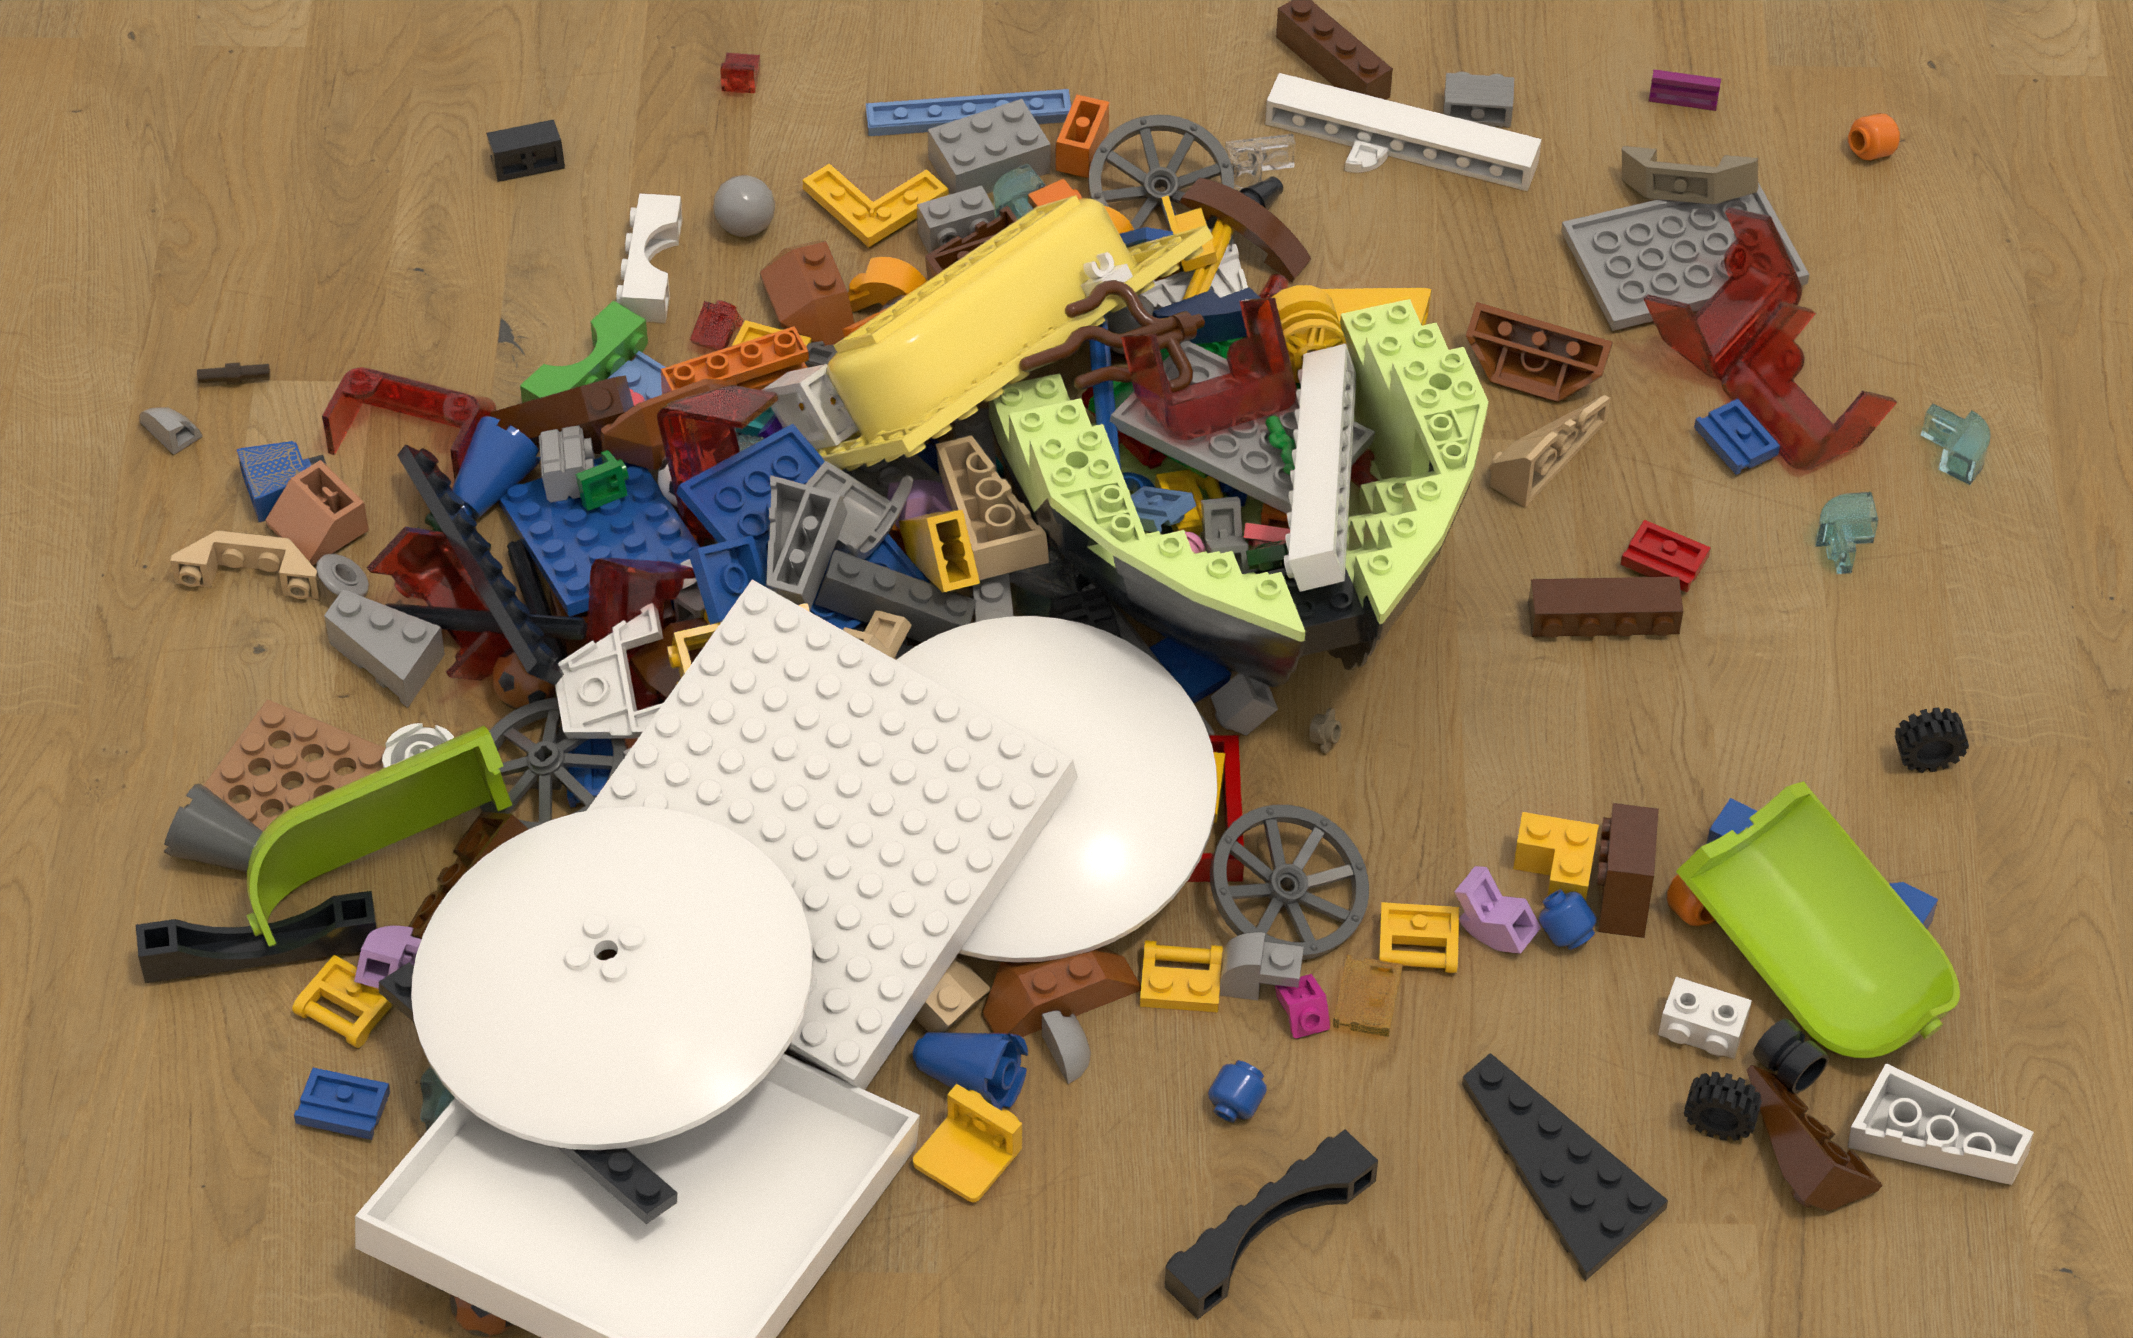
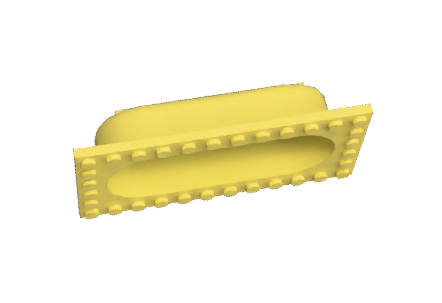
(975, 322)

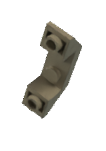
(1688, 183)

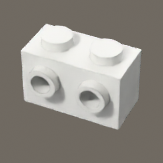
(1704, 1018)

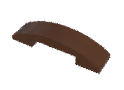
(1253, 222)

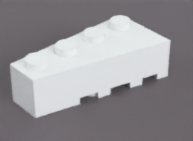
(1937, 1129)

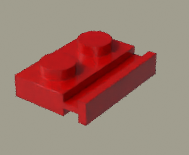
(1665, 554)

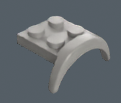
(869, 513)

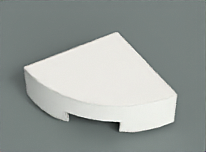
(1365, 157)

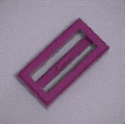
(1684, 90)

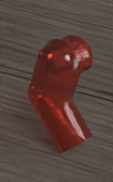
(1361, 469)

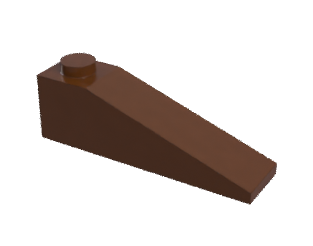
(587, 406)
(480, 839)
(1803, 1146)

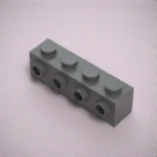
(861, 587)

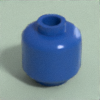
(1567, 919)
(1237, 1091)

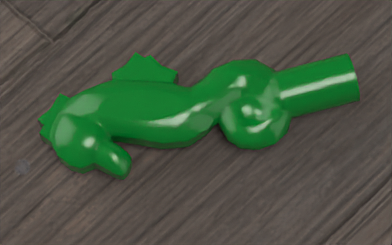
(1280, 440)

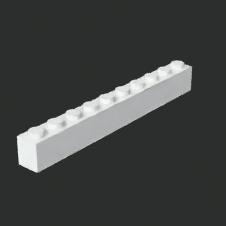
(1321, 469)

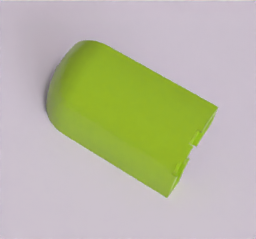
(371, 816)
(1824, 928)

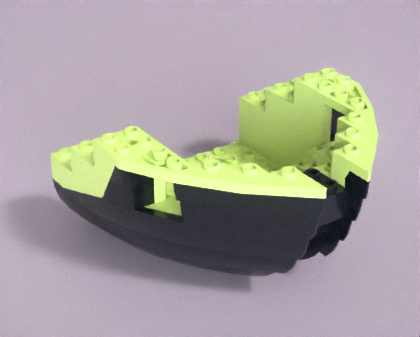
(1254, 621)

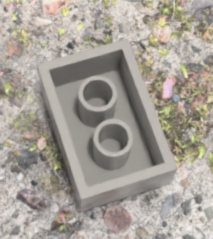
(987, 146)

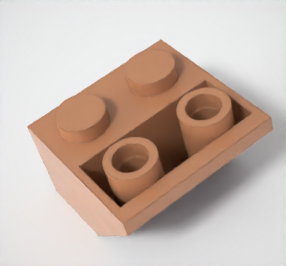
(318, 513)

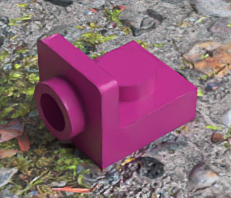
(1305, 1007)

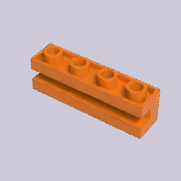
(749, 364)

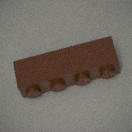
(1332, 49)
(1605, 606)

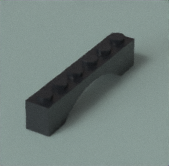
(186, 949)
(1330, 1176)

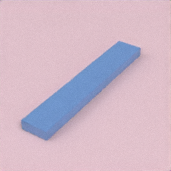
(923, 114)

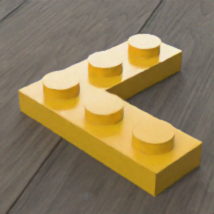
(870, 219)

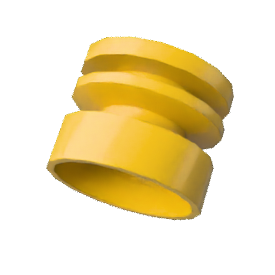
(1307, 322)

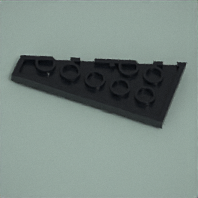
(1571, 1176)

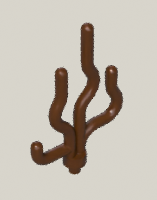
(1169, 333)

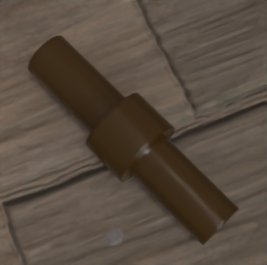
(233, 373)

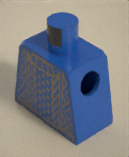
(268, 471)

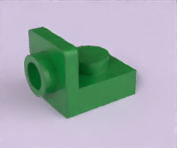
(603, 482)

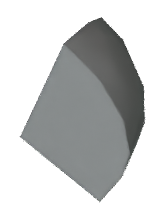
(170, 428)
(1066, 1043)

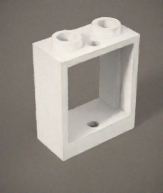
(819, 421)

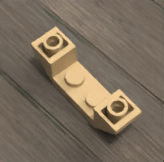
(199, 561)

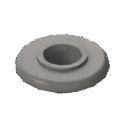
(342, 573)

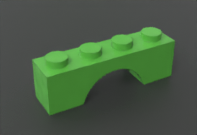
(616, 339)

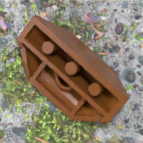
(808, 292)
(1535, 353)
(636, 433)
(1065, 985)

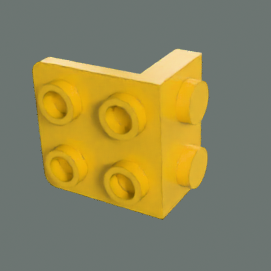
(970, 1145)

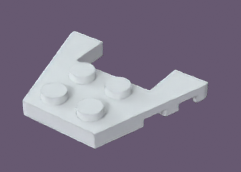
(1226, 281)
(597, 685)

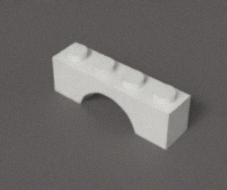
(655, 228)

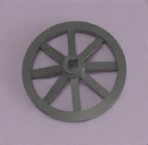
(1157, 175)
(555, 755)
(1291, 877)

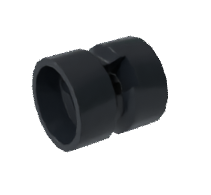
(1797, 1061)

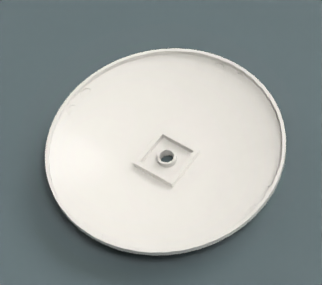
(1141, 789)
(626, 1045)

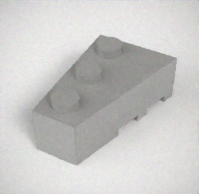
(802, 538)
(385, 642)

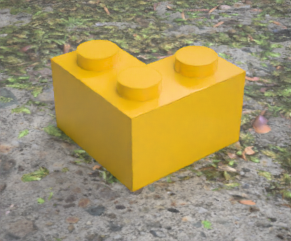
(1557, 849)

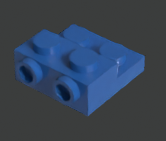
(724, 574)

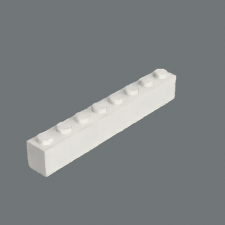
(1406, 130)

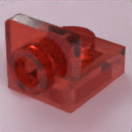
(740, 72)
(716, 325)

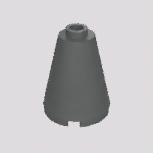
(211, 832)

